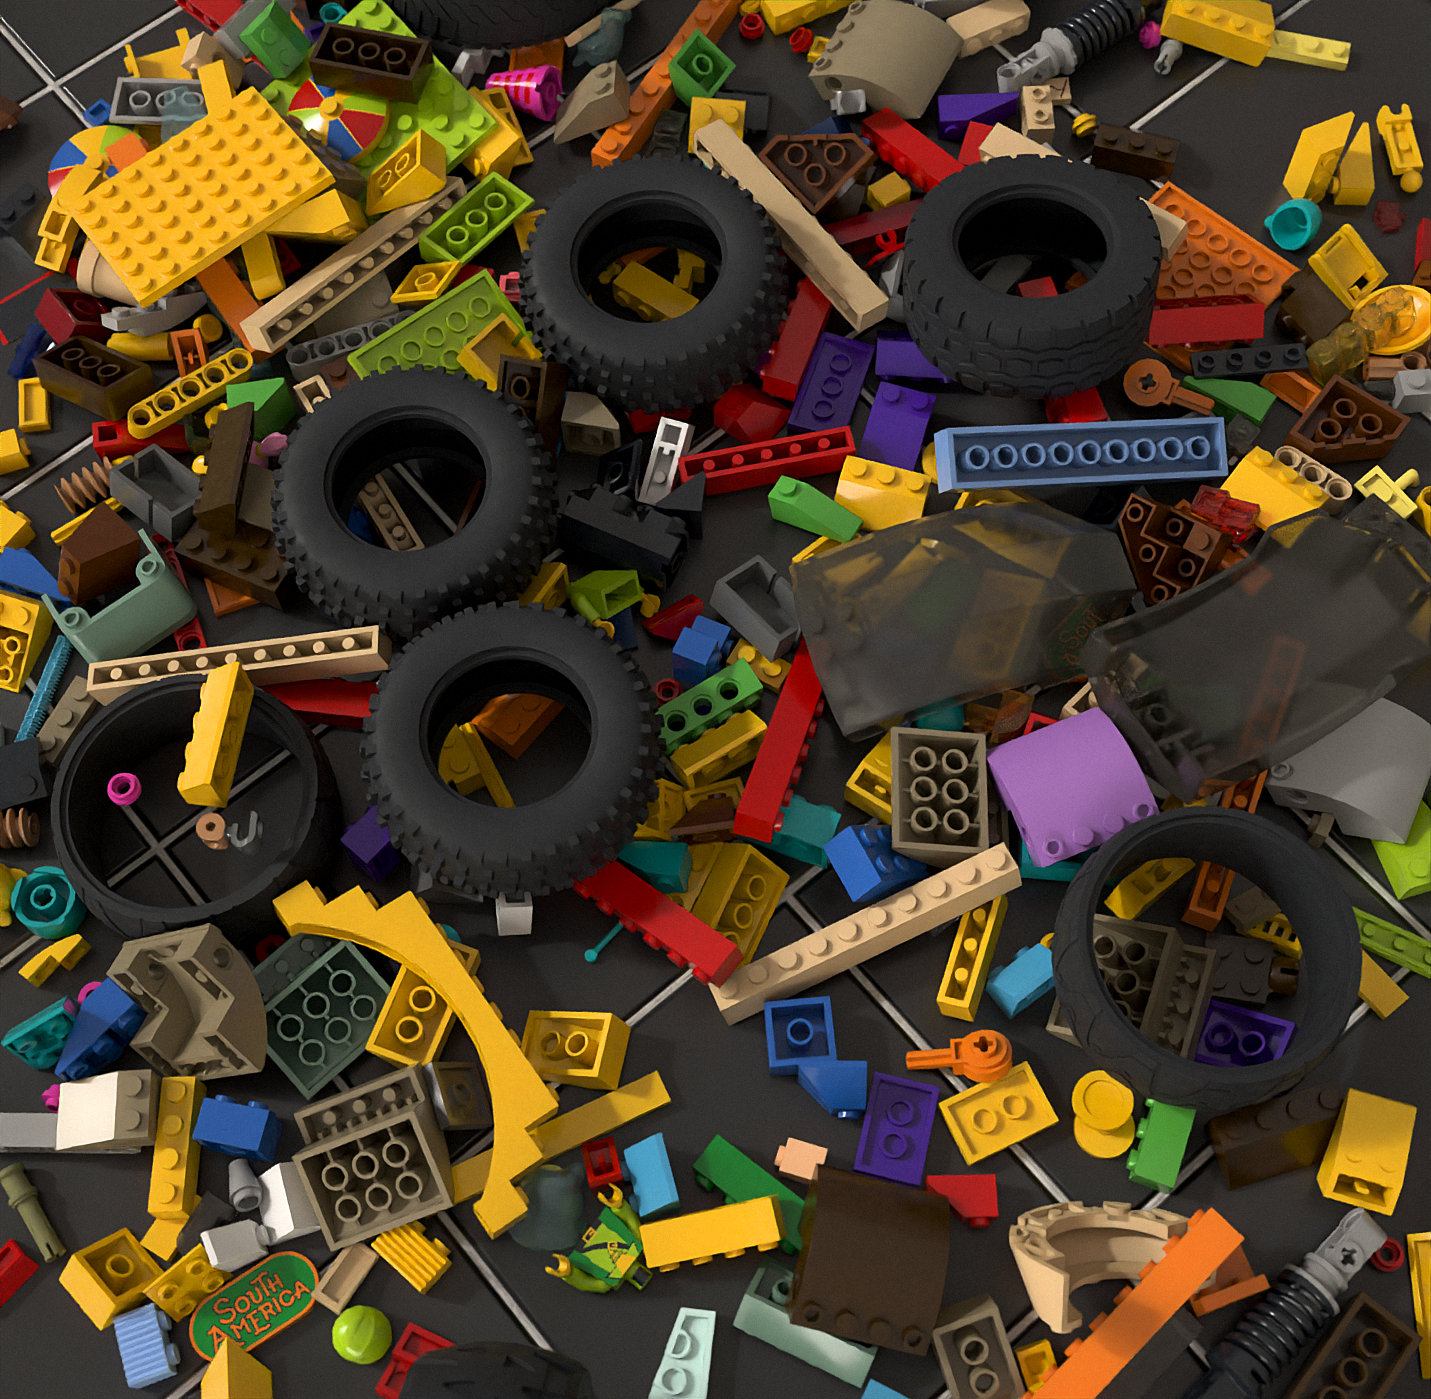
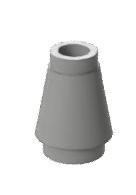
(244, 1188)

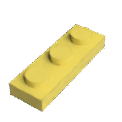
(1309, 50)

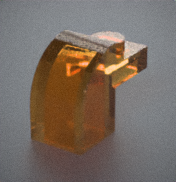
(1004, 724)

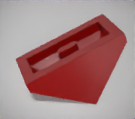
(671, 620)

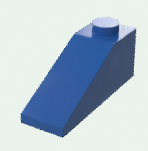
(26, 576)

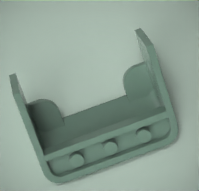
(134, 620)

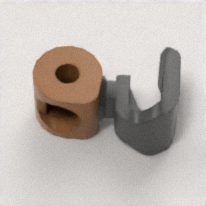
(219, 834)

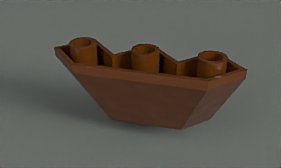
(1169, 547)

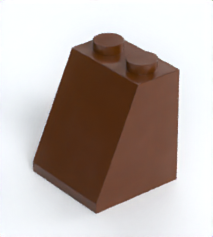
(98, 556)

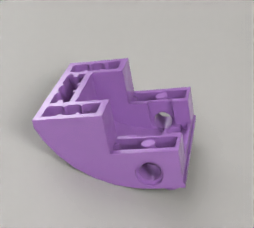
(1070, 785)

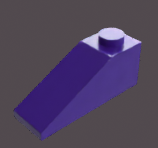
(957, 111)

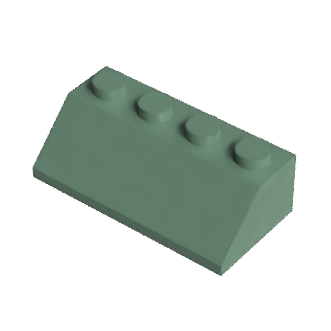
(765, 1317)

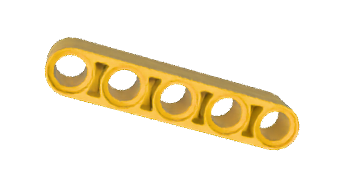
(183, 404)

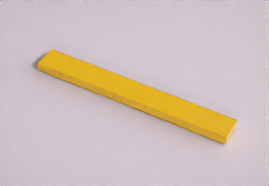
(571, 1130)

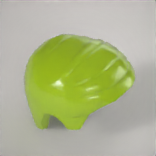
(362, 1335)

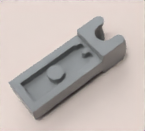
(849, 102)

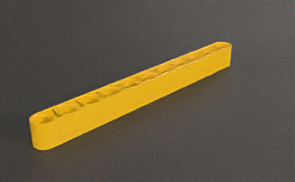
(260, 250)

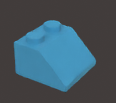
(1022, 980)
(651, 1179)

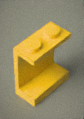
(160, 64)

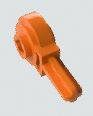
(1165, 389)
(979, 1056)

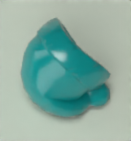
(1294, 223)

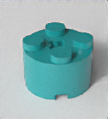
(48, 903)

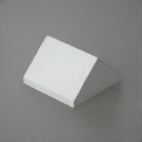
(285, 1204)

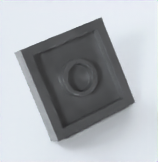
(458, 1095)

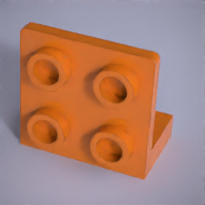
(1233, 1283)

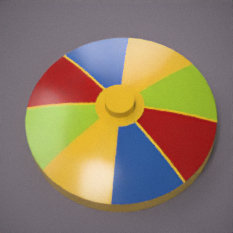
(342, 118)
(87, 150)

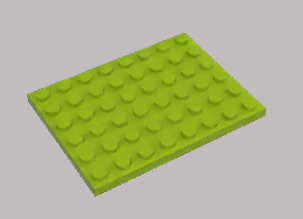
(443, 110)

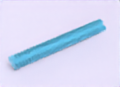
(44, 689)

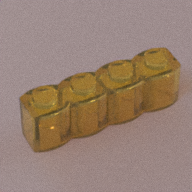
(1366, 332)

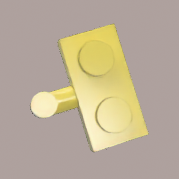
(1390, 492)

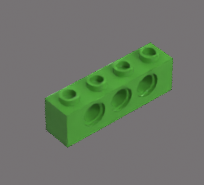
(734, 677)

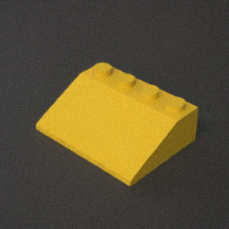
(1225, 27)
(323, 220)

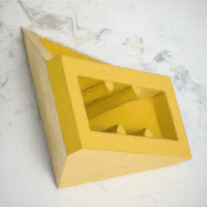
(236, 1375)

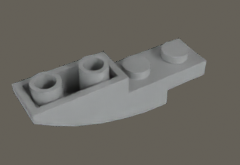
(161, 314)

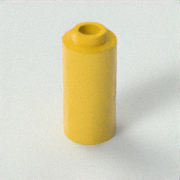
(149, 348)

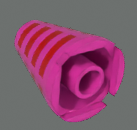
(531, 90)

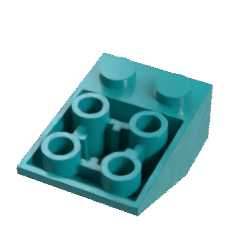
(44, 1035)

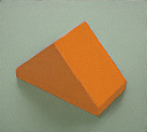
(190, 350)

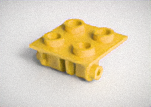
(187, 1284)

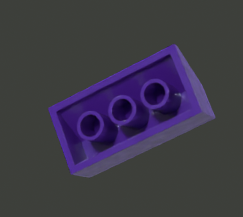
(899, 356)

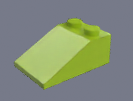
(1409, 863)

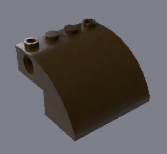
(870, 1260)

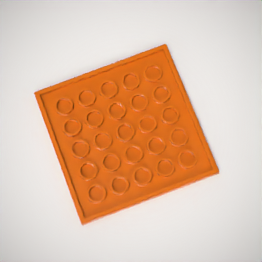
(1210, 262)

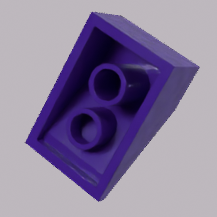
(897, 426)
(1242, 1037)

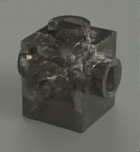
(1238, 438)

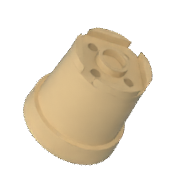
(99, 279)

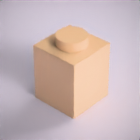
(799, 1160)

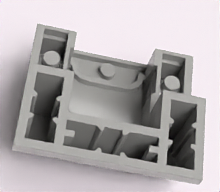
(1362, 773)

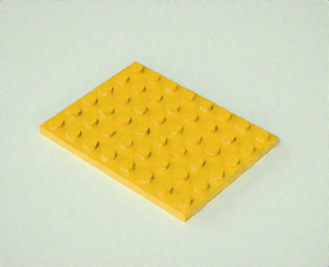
(199, 196)

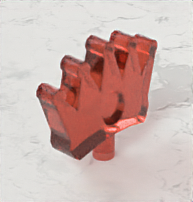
(1388, 216)

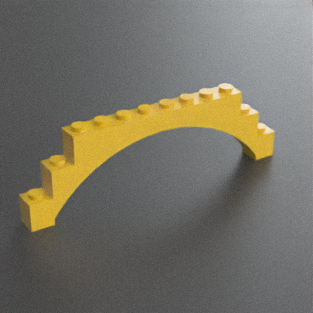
(412, 939)

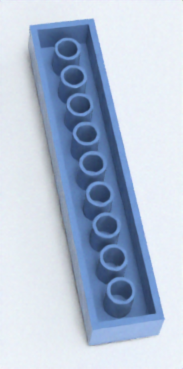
(1080, 454)

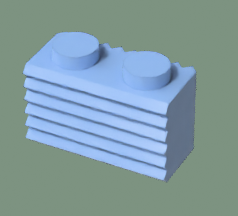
(146, 1345)

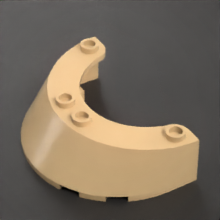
(1079, 1245)

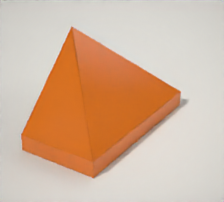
(1293, 387)

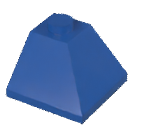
(836, 1086)

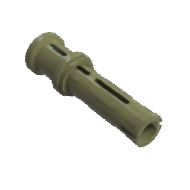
(24, 1199)

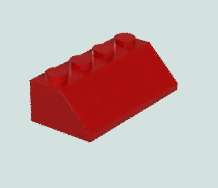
(1206, 319)

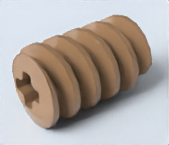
(85, 487)
(19, 830)

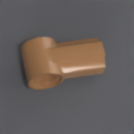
(1387, 367)

